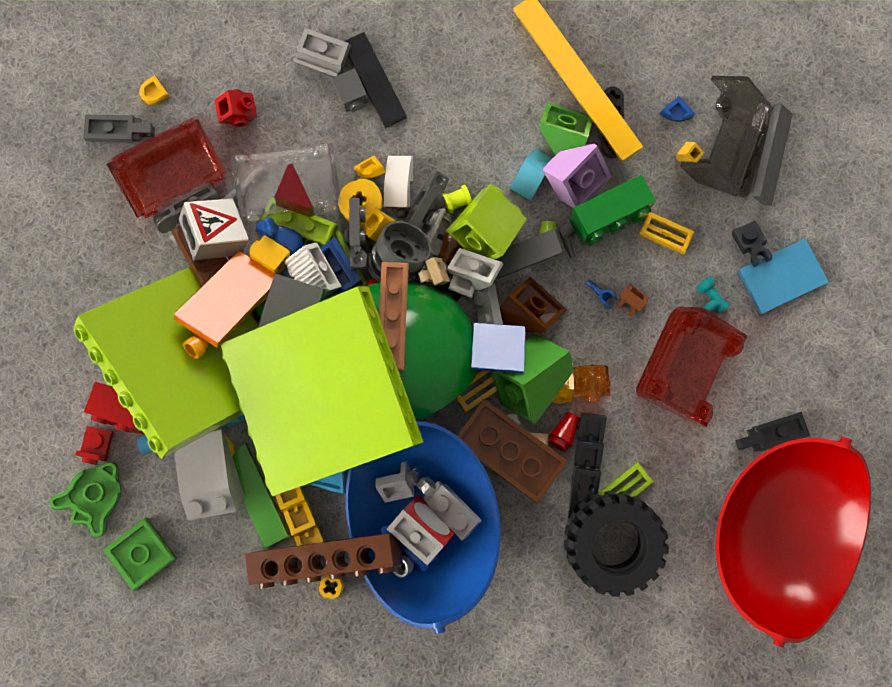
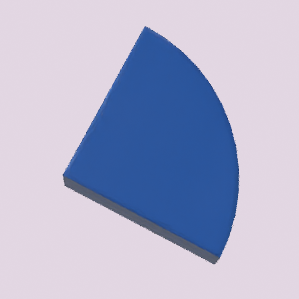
(677, 110)

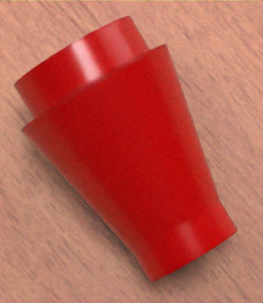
(564, 432)

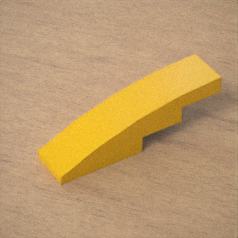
(299, 516)

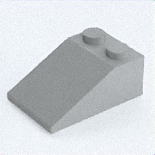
(208, 477)

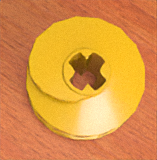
(360, 189)

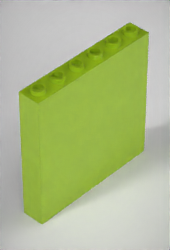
(147, 365)
(321, 391)

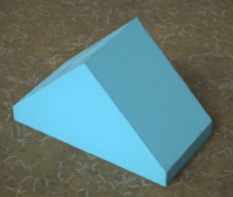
(530, 175)

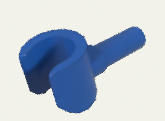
(604, 294)

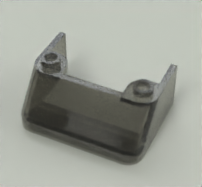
(739, 139)

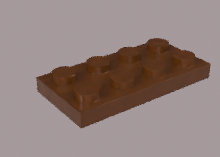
(511, 451)

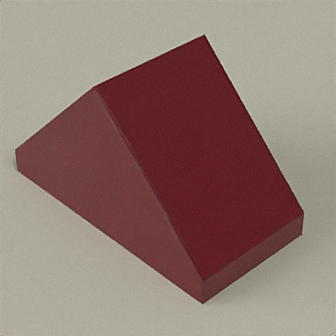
(292, 194)

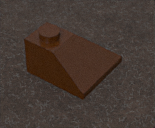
(531, 307)

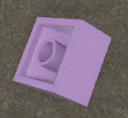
(577, 174)

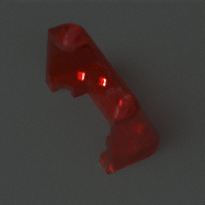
(166, 166)
(688, 362)

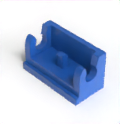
(341, 266)

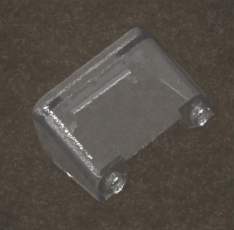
(260, 175)

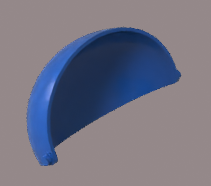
(463, 567)

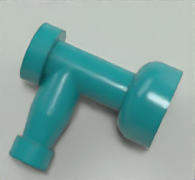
(717, 302)

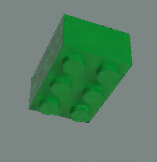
(612, 211)

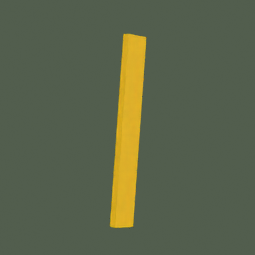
(578, 79)

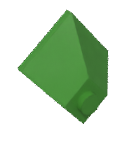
(564, 127)

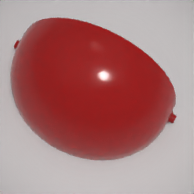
(794, 535)

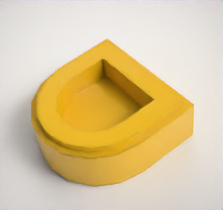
(153, 92)

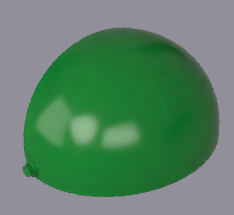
(435, 348)

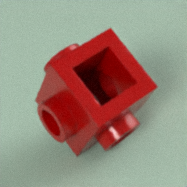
(235, 108)

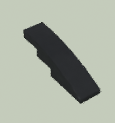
(587, 459)

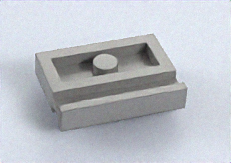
(322, 52)

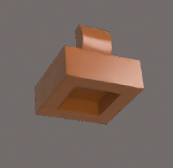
(633, 297)

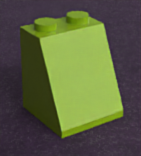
(488, 224)

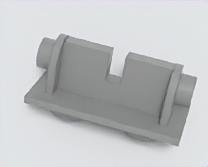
(436, 224)

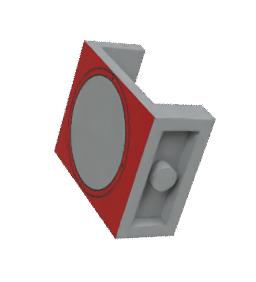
(421, 530)

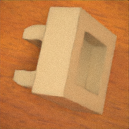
(436, 272)

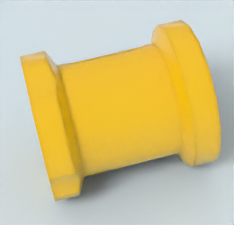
(330, 594)

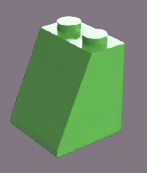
(545, 373)

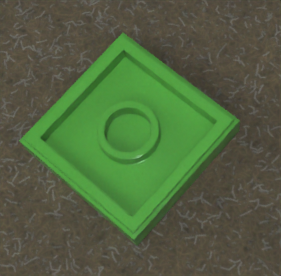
(140, 554)

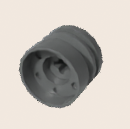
(402, 244)

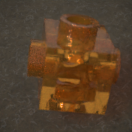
(591, 382)

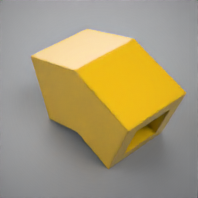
(690, 153)

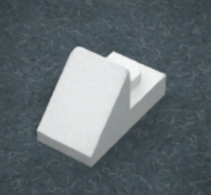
(475, 267)

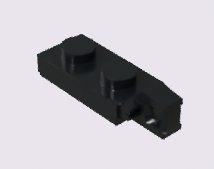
(775, 433)

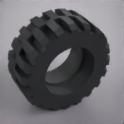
(635, 570)

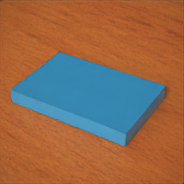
(784, 278)

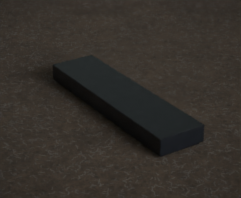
(375, 81)

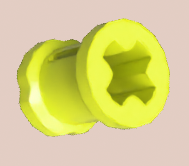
(457, 199)

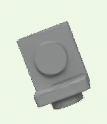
(398, 485)

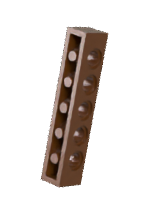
(261, 563)

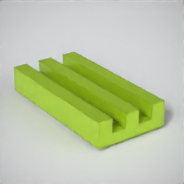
(642, 474)

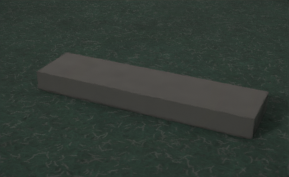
(772, 154)

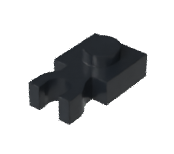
(752, 240)

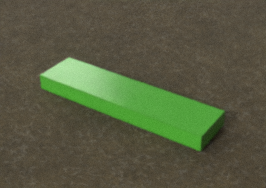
(258, 499)

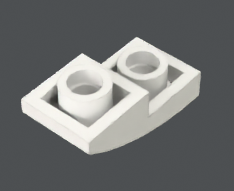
(397, 181)

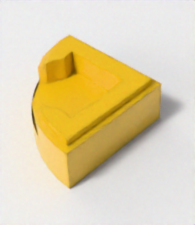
(369, 168)

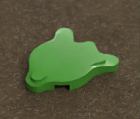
(91, 496)

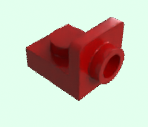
(95, 445)

